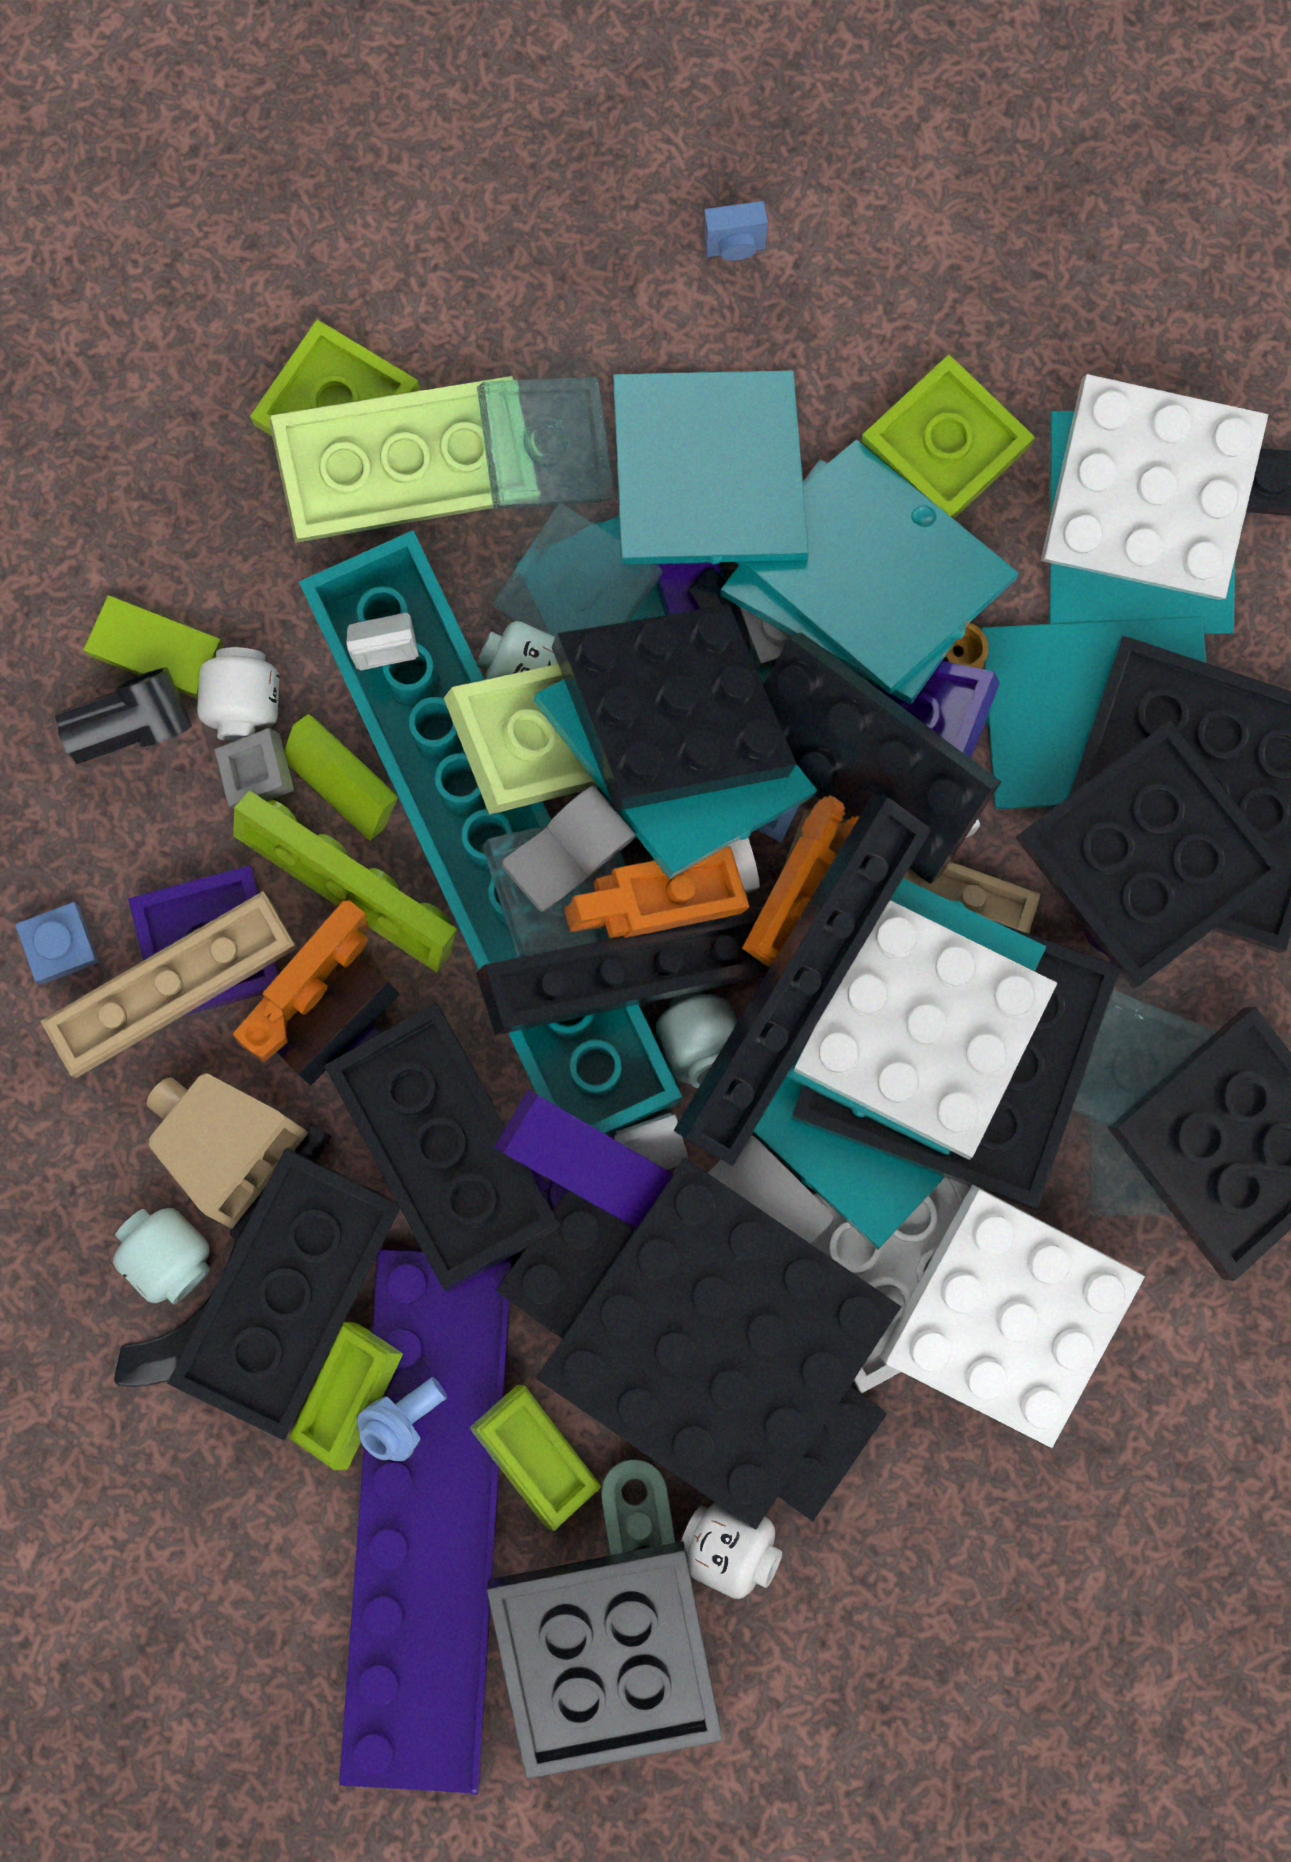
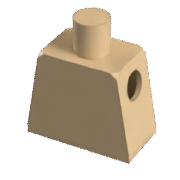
(219, 1143)

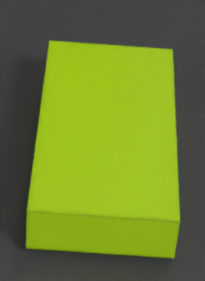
(146, 641)
(339, 777)
(348, 1382)
(535, 1457)

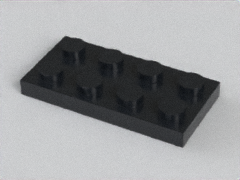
(864, 743)
(435, 1147)
(284, 1293)

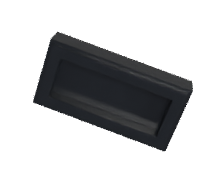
(337, 1020)

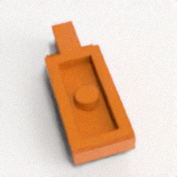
(645, 900)
(301, 981)

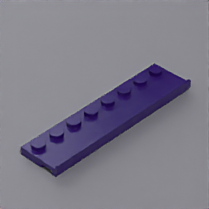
(427, 1541)

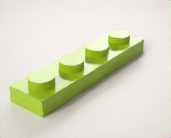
(329, 871)

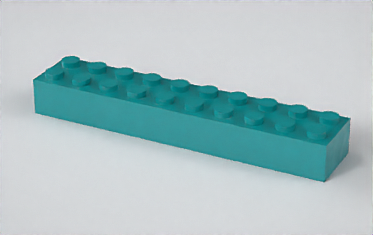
(591, 1065)

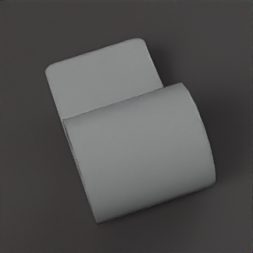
(568, 849)
(775, 1190)

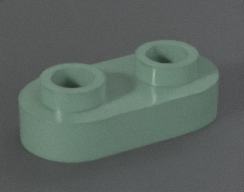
(640, 1523)

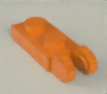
(799, 878)

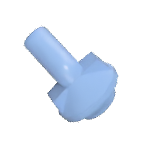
(388, 1428)

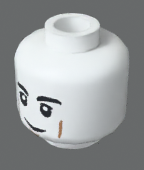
(238, 693)
(729, 1552)

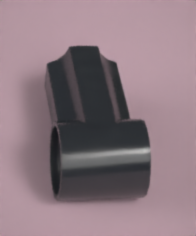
(140, 711)

